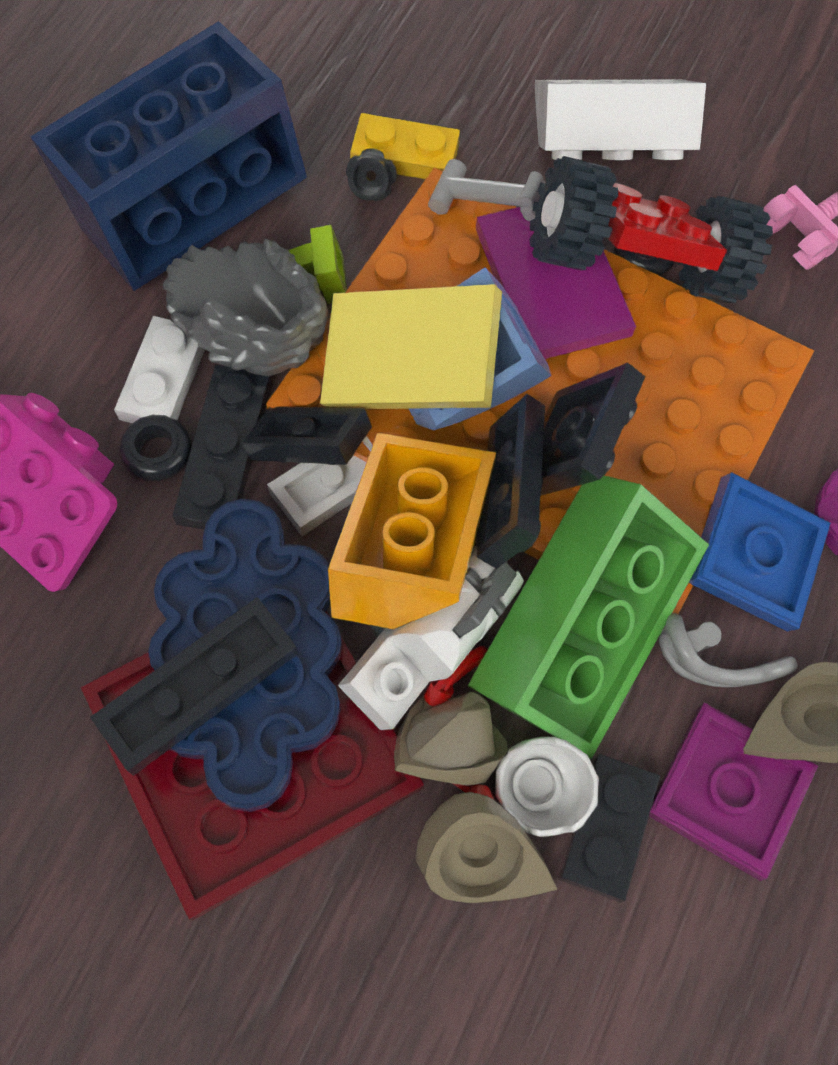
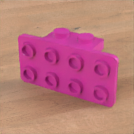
(49, 490)

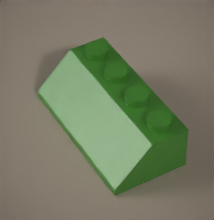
(590, 612)

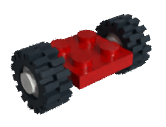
(584, 205)

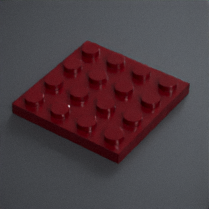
(225, 851)

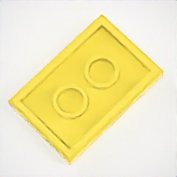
(412, 348)

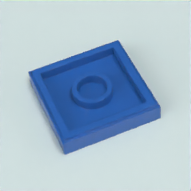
(760, 552)

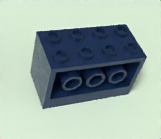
(174, 153)

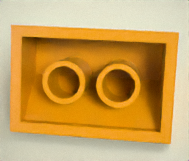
(408, 531)

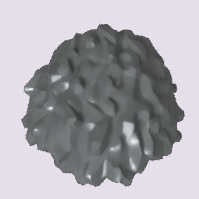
(247, 306)

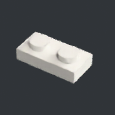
(160, 373)
(317, 491)

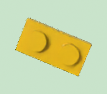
(408, 144)

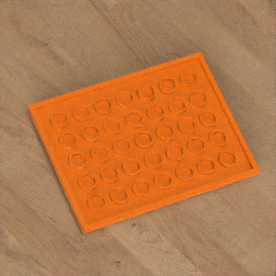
(708, 372)

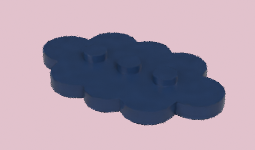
(295, 707)

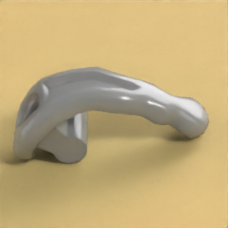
(681, 652)

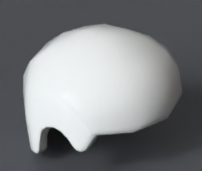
(547, 786)

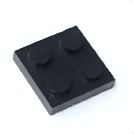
(585, 427)

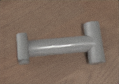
(454, 186)

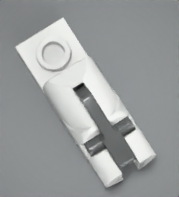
(429, 648)

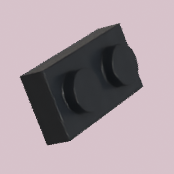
(308, 435)
(608, 843)

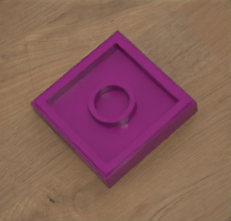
(730, 799)

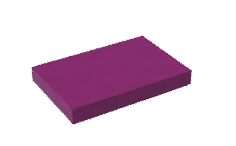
(557, 303)

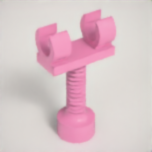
(810, 219)

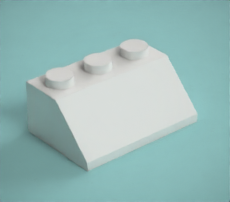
(619, 117)

